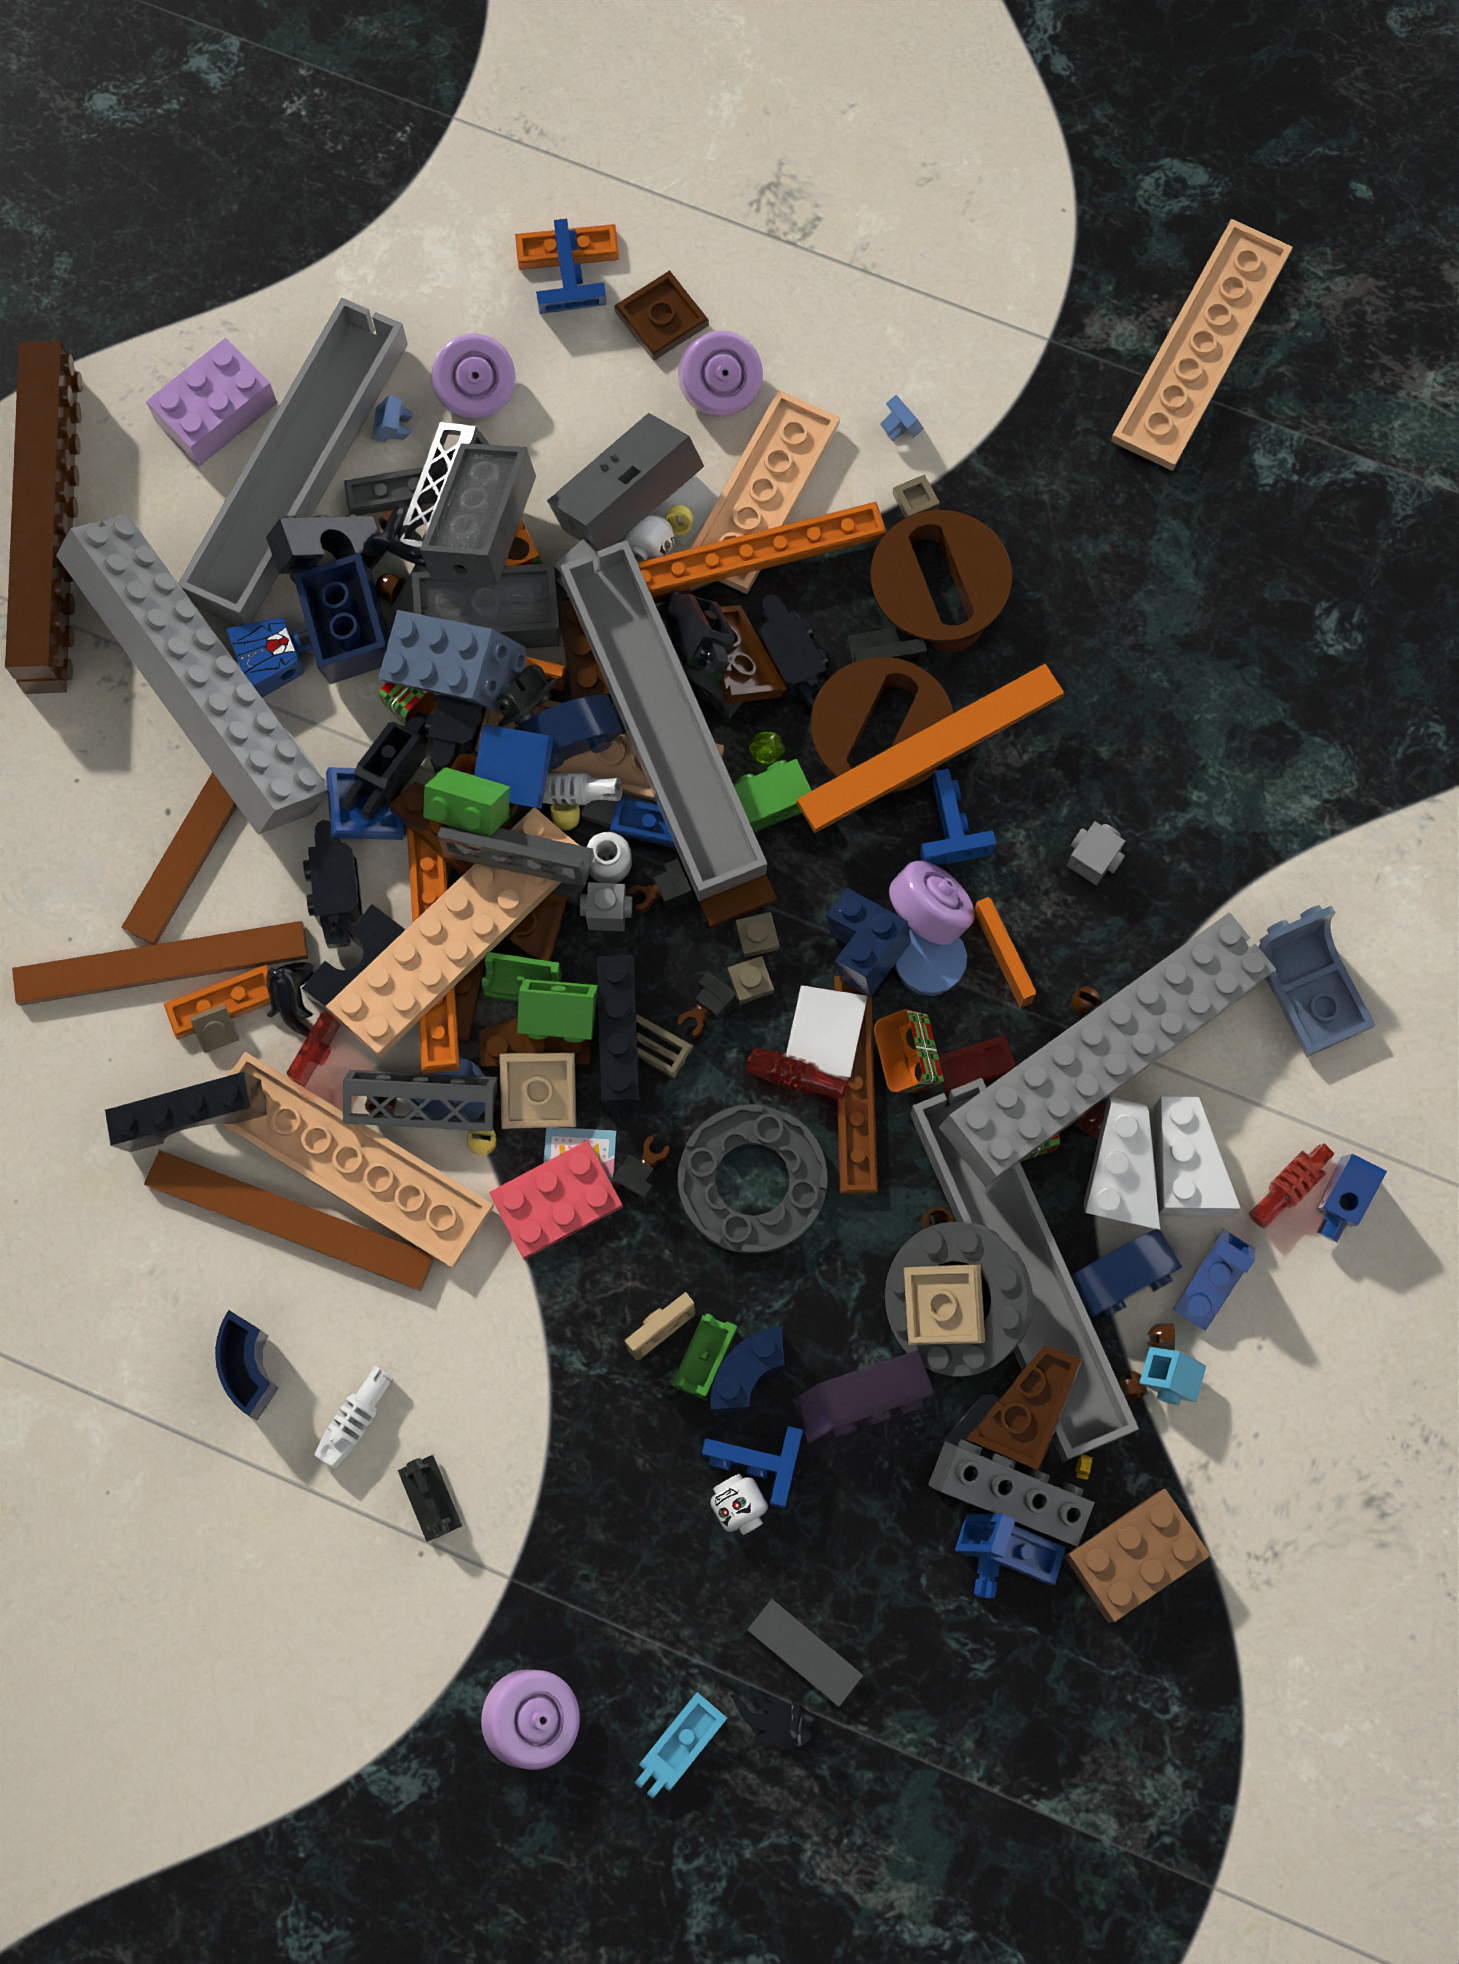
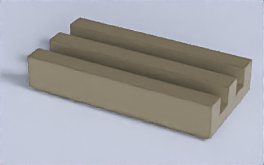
(679, 1060)

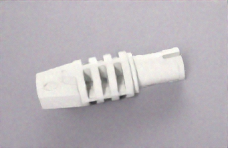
(580, 789)
(352, 1419)

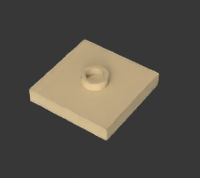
(538, 1090)
(944, 1304)
(660, 1326)

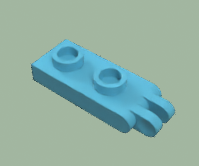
(680, 1744)

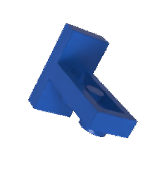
(571, 295)
(956, 845)
(1215, 1279)
(759, 1463)
(1010, 1546)

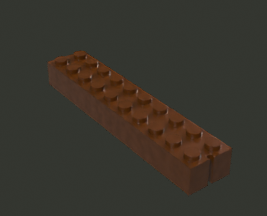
(42, 517)

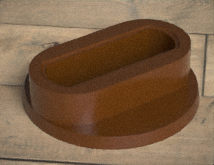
(974, 561)
(851, 697)

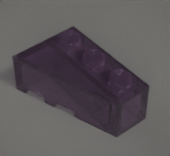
(863, 1397)

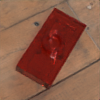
(314, 1049)
(981, 1060)

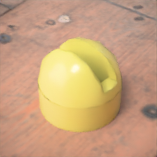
(672, 518)
(565, 816)
(481, 1145)

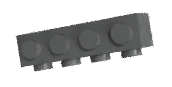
(1009, 1492)

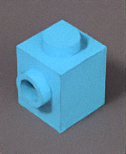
(1172, 1375)

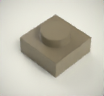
(915, 496)
(757, 935)
(750, 980)
(214, 1028)

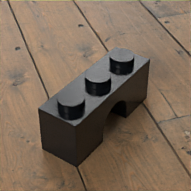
(300, 542)
(373, 934)

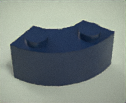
(576, 727)
(1126, 1272)
(241, 1365)
(745, 1368)

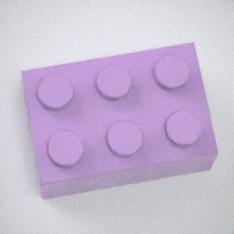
(212, 401)

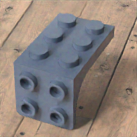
(451, 658)
(1313, 982)

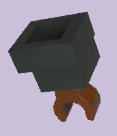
(670, 886)
(713, 1000)
(636, 1174)

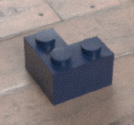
(872, 940)

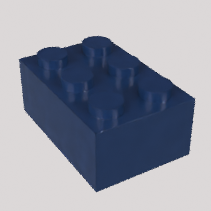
(343, 617)

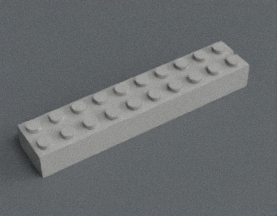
(294, 460)
(192, 673)
(663, 721)
(1106, 1049)
(1096, 1405)

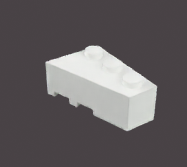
(1188, 1162)
(1123, 1167)

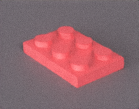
(555, 1199)

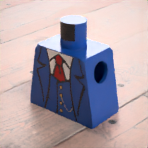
(269, 653)
(1359, 1183)

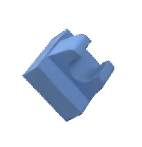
(387, 420)
(900, 420)

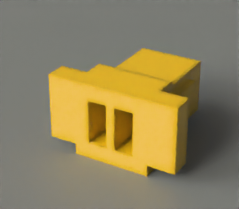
(1083, 1467)

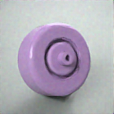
(720, 373)
(473, 376)
(931, 902)
(530, 1719)

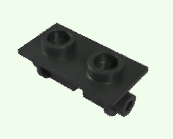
(523, 695)
(429, 1497)

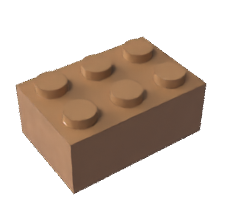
(1137, 1556)

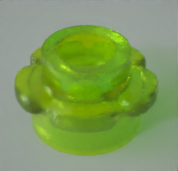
(767, 747)

